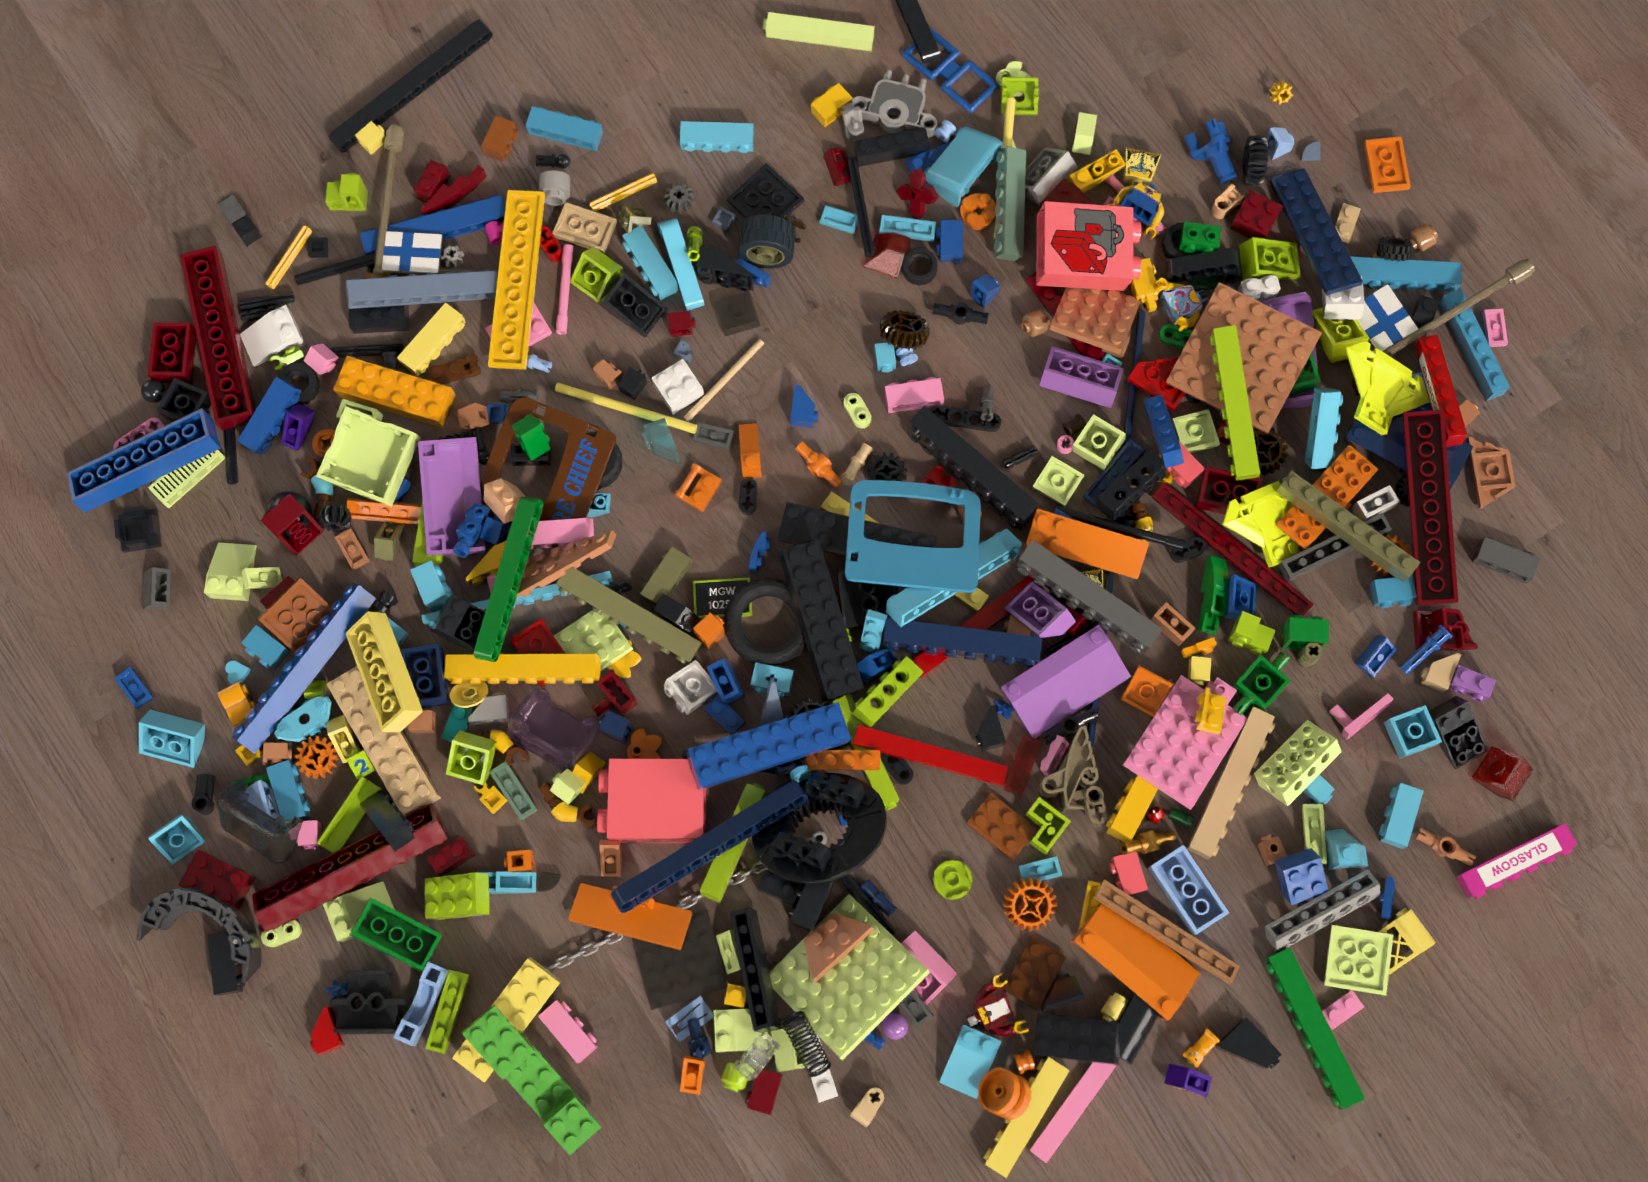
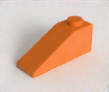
(750, 451)

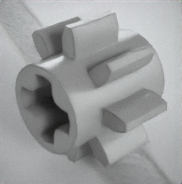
(453, 261)

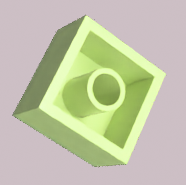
(1099, 442)

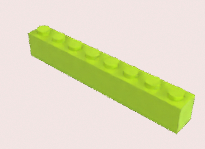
(1236, 403)

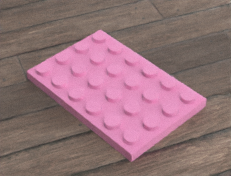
(1175, 753)

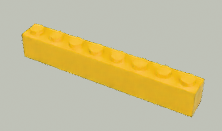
(524, 668)

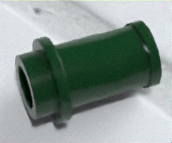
(1181, 817)

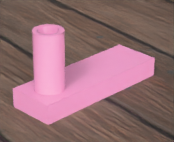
(1352, 727)

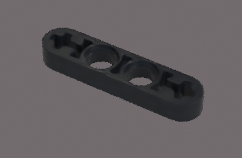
(965, 415)

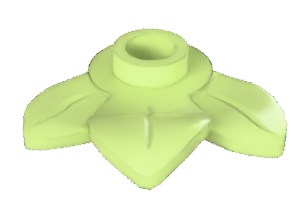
(1012, 70)

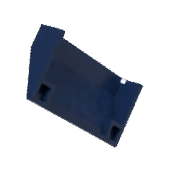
(1393, 449)

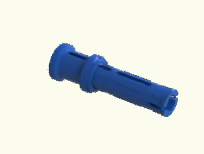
(1432, 643)

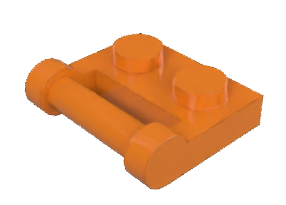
(703, 490)

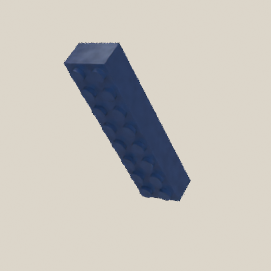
(963, 642)

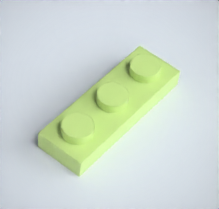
(1314, 829)

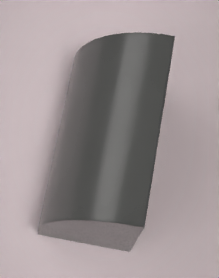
(156, 589)

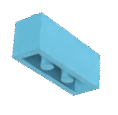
(1400, 815)

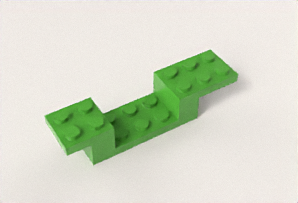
(533, 1078)

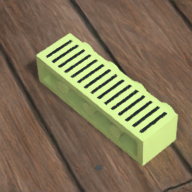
(178, 482)

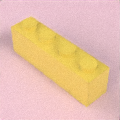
(431, 340)

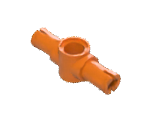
(819, 464)

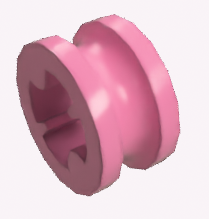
(1059, 444)

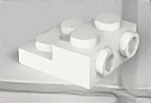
(690, 687)

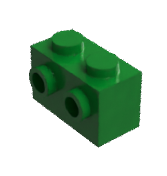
(1199, 237)
(531, 436)

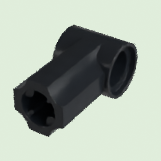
(204, 792)

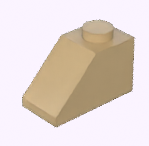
(1440, 673)

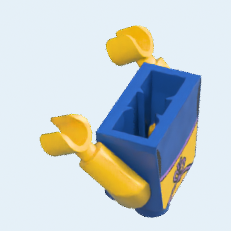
(1145, 204)

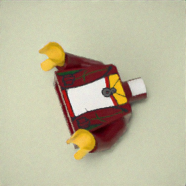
(995, 1011)

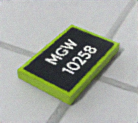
(714, 595)

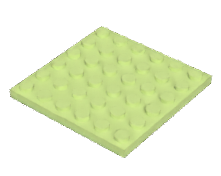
(855, 990)

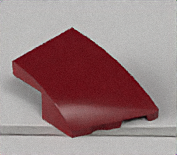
(1452, 620)

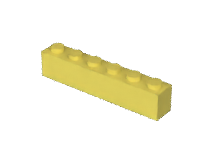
(1018, 1131)

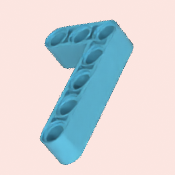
(682, 266)

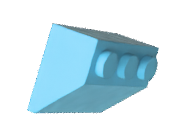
(171, 738)

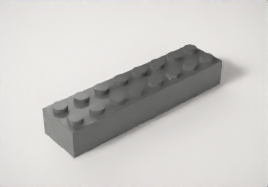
(1088, 597)

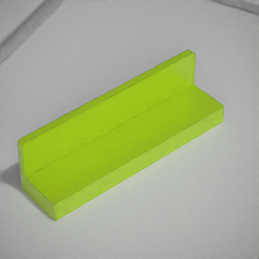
(348, 817)

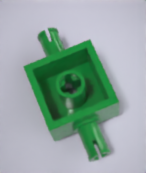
(1264, 672)

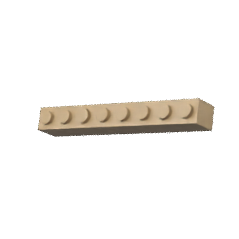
(1230, 783)

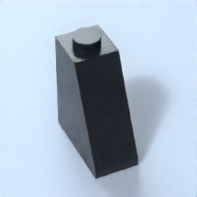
(1249, 1045)

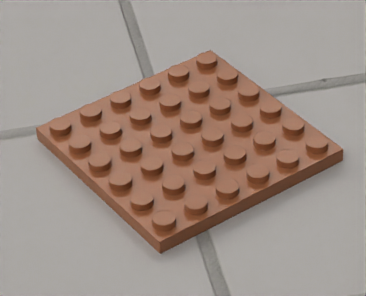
(1270, 347)

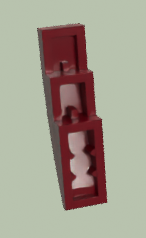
(449, 196)

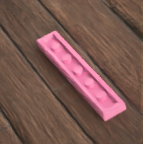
(1071, 1110)

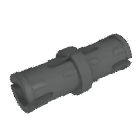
(513, 395)
(987, 403)

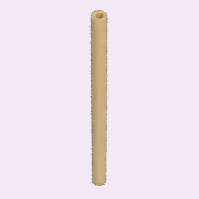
(726, 377)

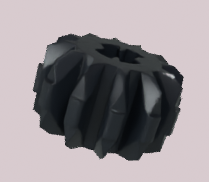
(334, 518)

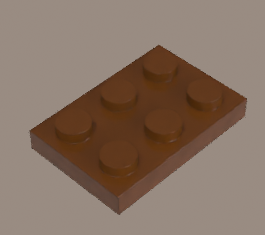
(1034, 973)

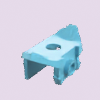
(293, 730)

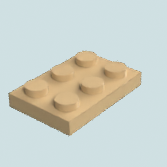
(584, 227)

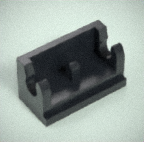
(519, 458)

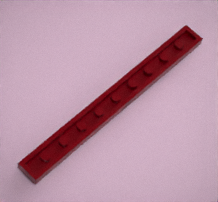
(1232, 550)

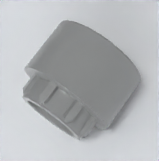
(555, 186)

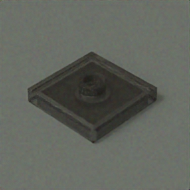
(737, 313)

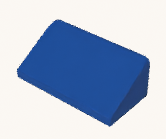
(1376, 655)

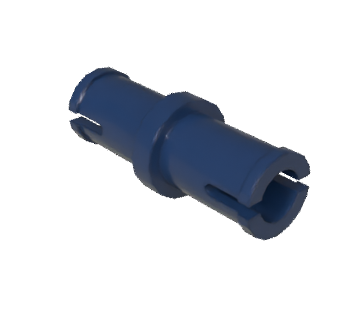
(878, 897)

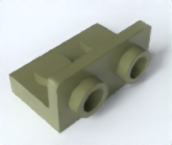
(635, 215)

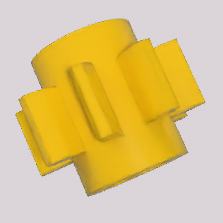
(1280, 92)

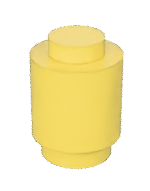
(1114, 1008)

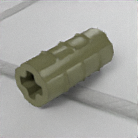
(1309, 654)

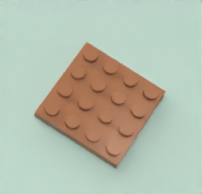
(1096, 317)

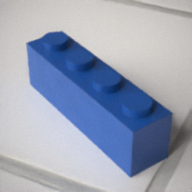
(269, 415)
(1163, 431)

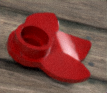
(936, 477)

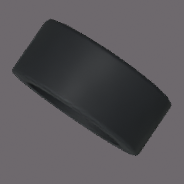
(919, 253)

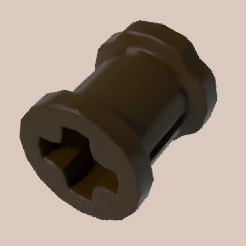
(1074, 425)

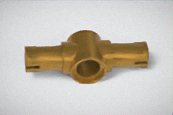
(1148, 842)

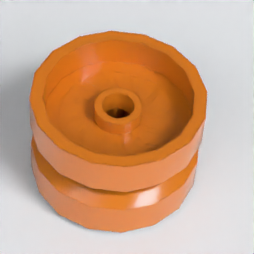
(1004, 1093)

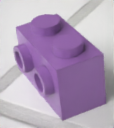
(1472, 684)

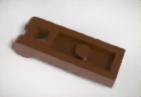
(454, 370)

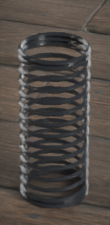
(793, 1024)

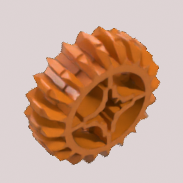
(1023, 907)

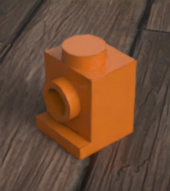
(527, 856)

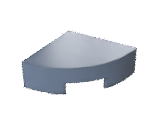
(1312, 152)
(683, 351)

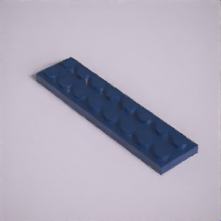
(1315, 231)

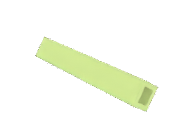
(819, 31)

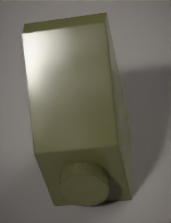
(388, 540)

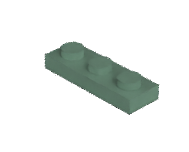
(513, 791)

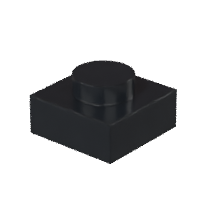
(318, 247)

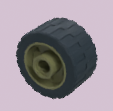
(766, 241)

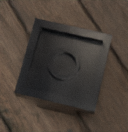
(138, 529)

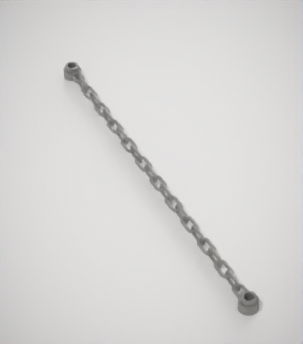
(681, 905)

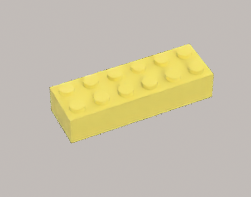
(383, 672)
(519, 1004)

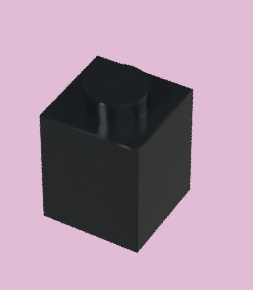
(632, 383)

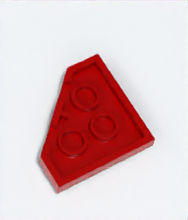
(1152, 379)

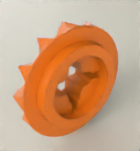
(317, 444)

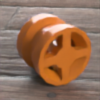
(1024, 1062)

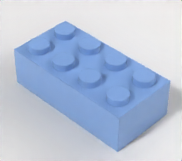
(1188, 890)

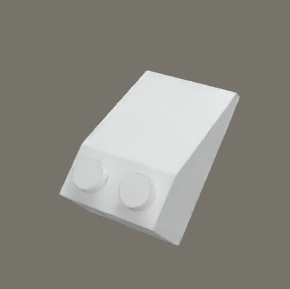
(271, 335)

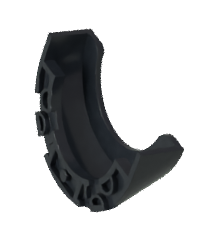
(173, 903)

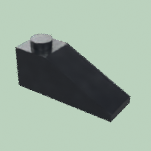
(240, 220)

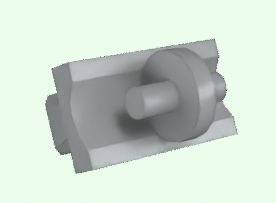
(852, 120)

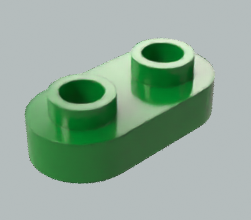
(1176, 336)

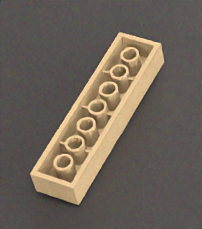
(388, 751)

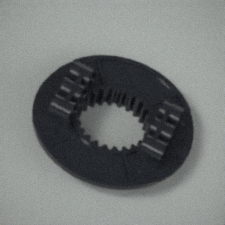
(814, 862)

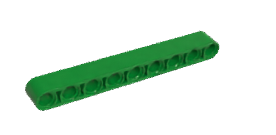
(508, 579)

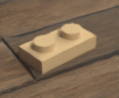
(1346, 221)

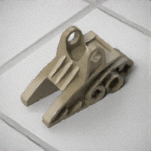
(1076, 765)

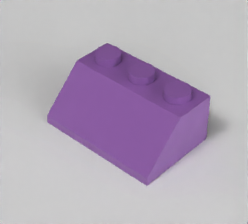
(1040, 612)

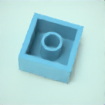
(431, 585)
(1412, 732)

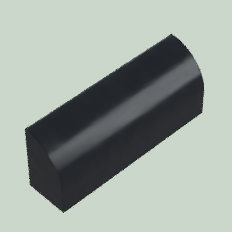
(1136, 1026)

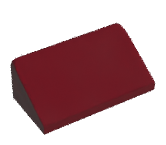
(837, 165)

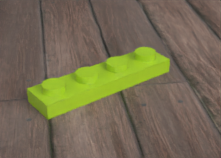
(447, 1011)

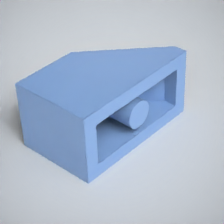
(1279, 142)

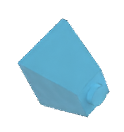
(1344, 851)

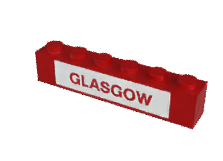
(1440, 387)

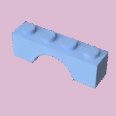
(422, 1005)

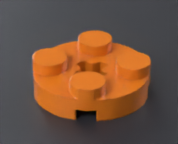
(980, 201)

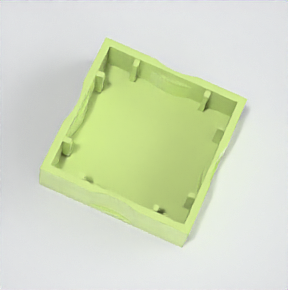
(368, 456)

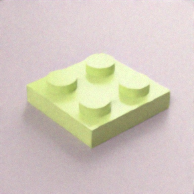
(1196, 431)
(1058, 481)

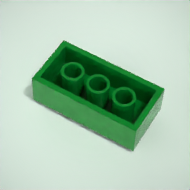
(395, 934)

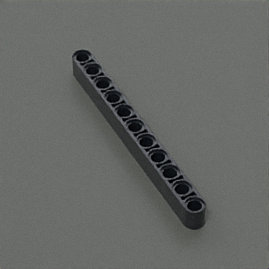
(412, 84)

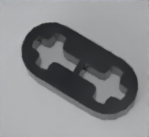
(743, 496)
(1189, 554)

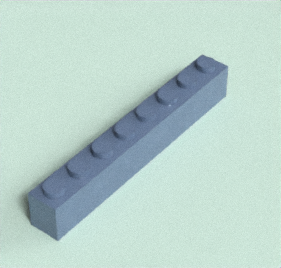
(421, 289)

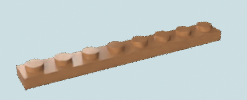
(1166, 932)

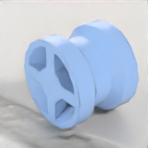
(945, 131)
(906, 356)

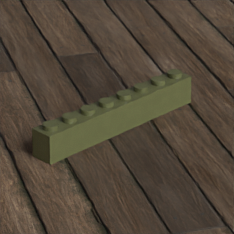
(1347, 527)
(630, 614)

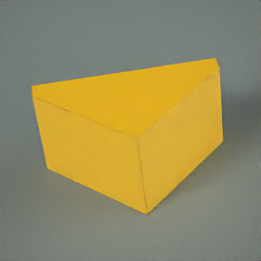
(588, 769)

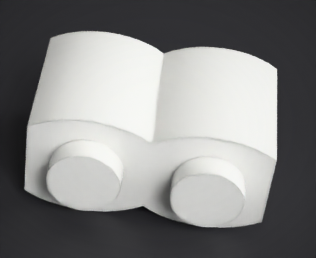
(1260, 289)

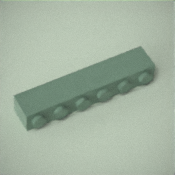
(1010, 203)

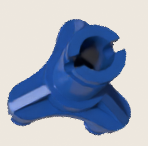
(1215, 150)

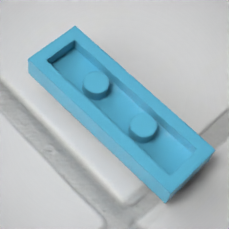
(908, 227)
(872, 631)

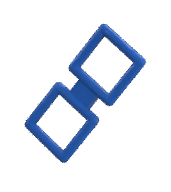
(952, 72)

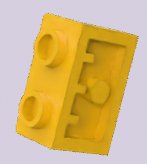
(1211, 712)

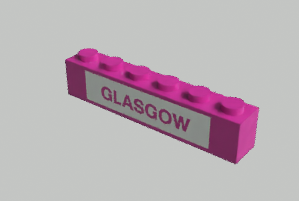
(1517, 860)

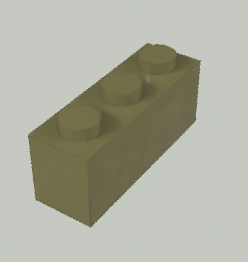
(666, 575)

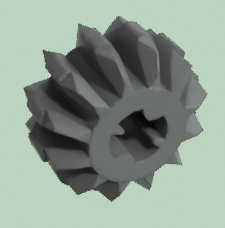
(672, 195)

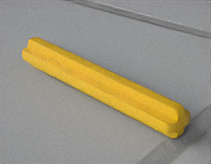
(623, 192)
(288, 257)

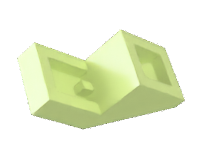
(1084, 133)

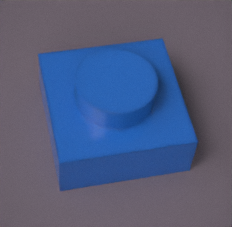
(497, 413)

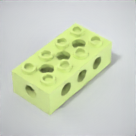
(1297, 762)

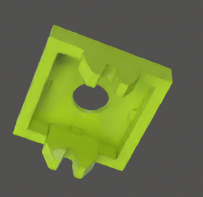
(1026, 85)

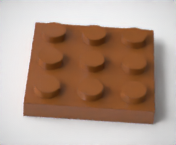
(295, 614)

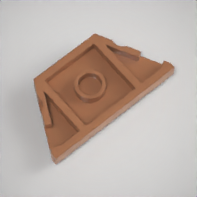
(1490, 471)
(832, 942)

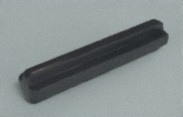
(276, 299)

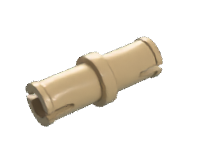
(857, 461)

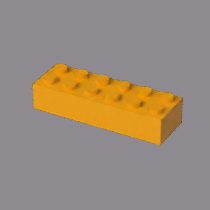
(394, 392)

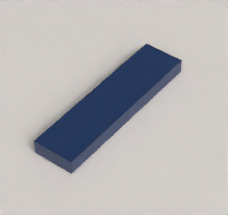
(1118, 466)

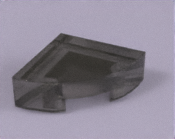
(548, 881)

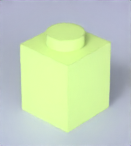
(567, 786)

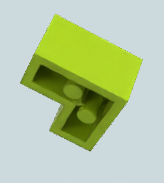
(347, 194)
(1251, 634)
(1051, 824)

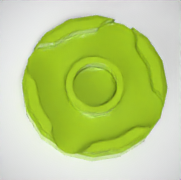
(952, 879)

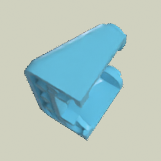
(962, 164)

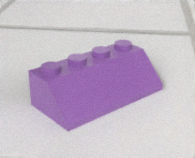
(1081, 377)

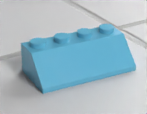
(1322, 427)

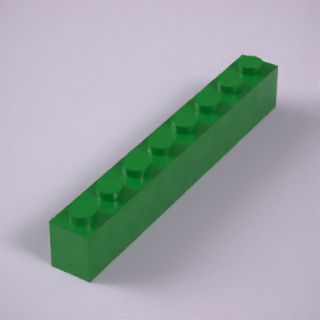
(1314, 1029)

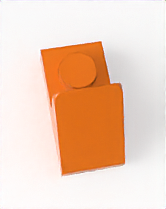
(692, 1075)

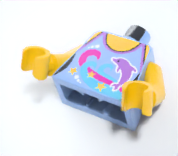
(1181, 303)

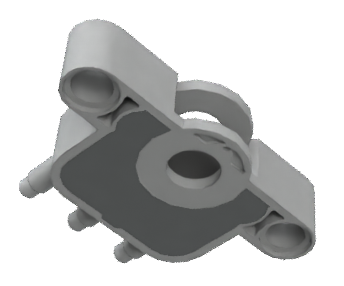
(900, 100)

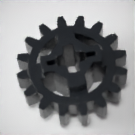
(894, 471)

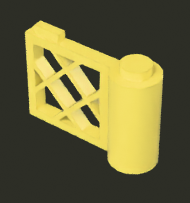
(1412, 932)

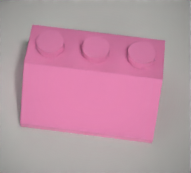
(940, 971)

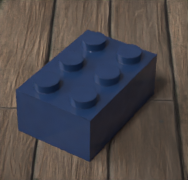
(427, 672)

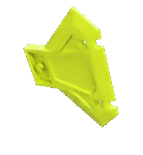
(1383, 387)
(1262, 512)

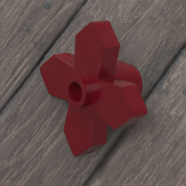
(918, 193)

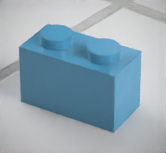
(1393, 591)
(265, 647)

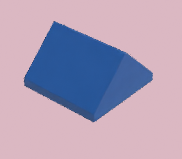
(1240, 597)

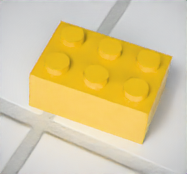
(1131, 809)

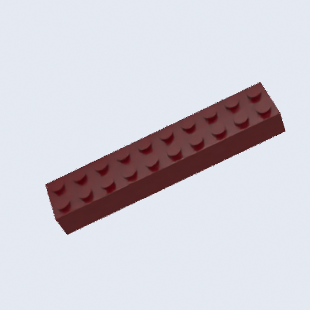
(218, 337)
(1430, 507)
(344, 870)

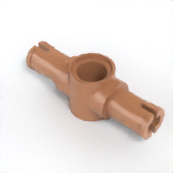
(1436, 841)

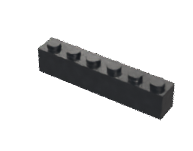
(755, 970)

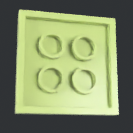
(594, 635)
(1358, 960)

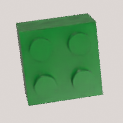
(1301, 631)

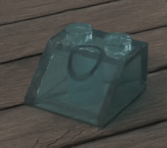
(660, 441)

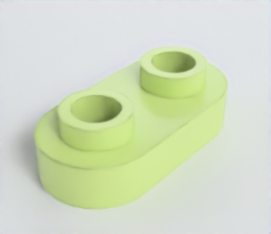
(856, 410)
(281, 935)

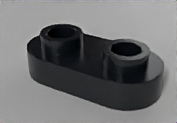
(896, 768)

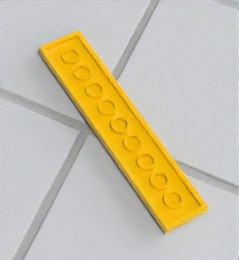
(516, 280)

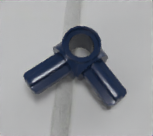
(699, 1043)

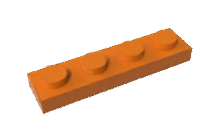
(376, 511)
(844, 760)

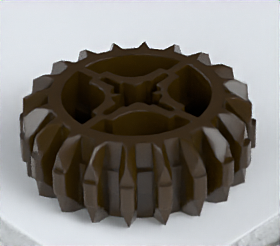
(904, 329)
(1274, 442)

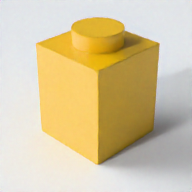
(736, 996)

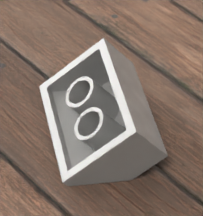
(1047, 172)

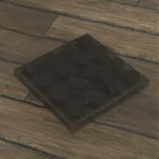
(684, 973)

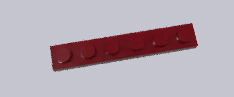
(1050, 300)

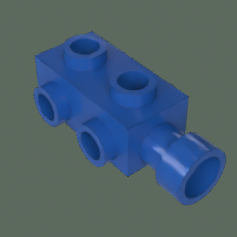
(470, 529)

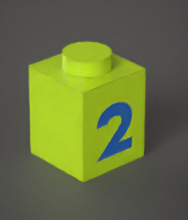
(360, 763)

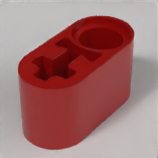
(552, 243)

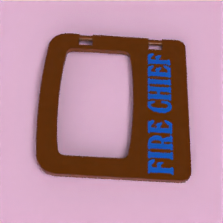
(580, 466)

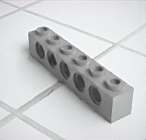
(1322, 910)

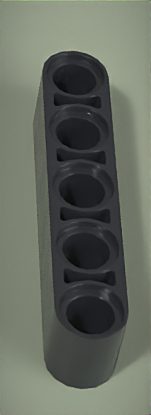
(919, 30)

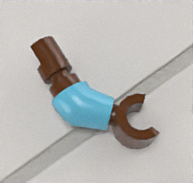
(322, 489)

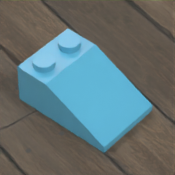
(969, 1061)

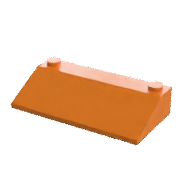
(1137, 960)

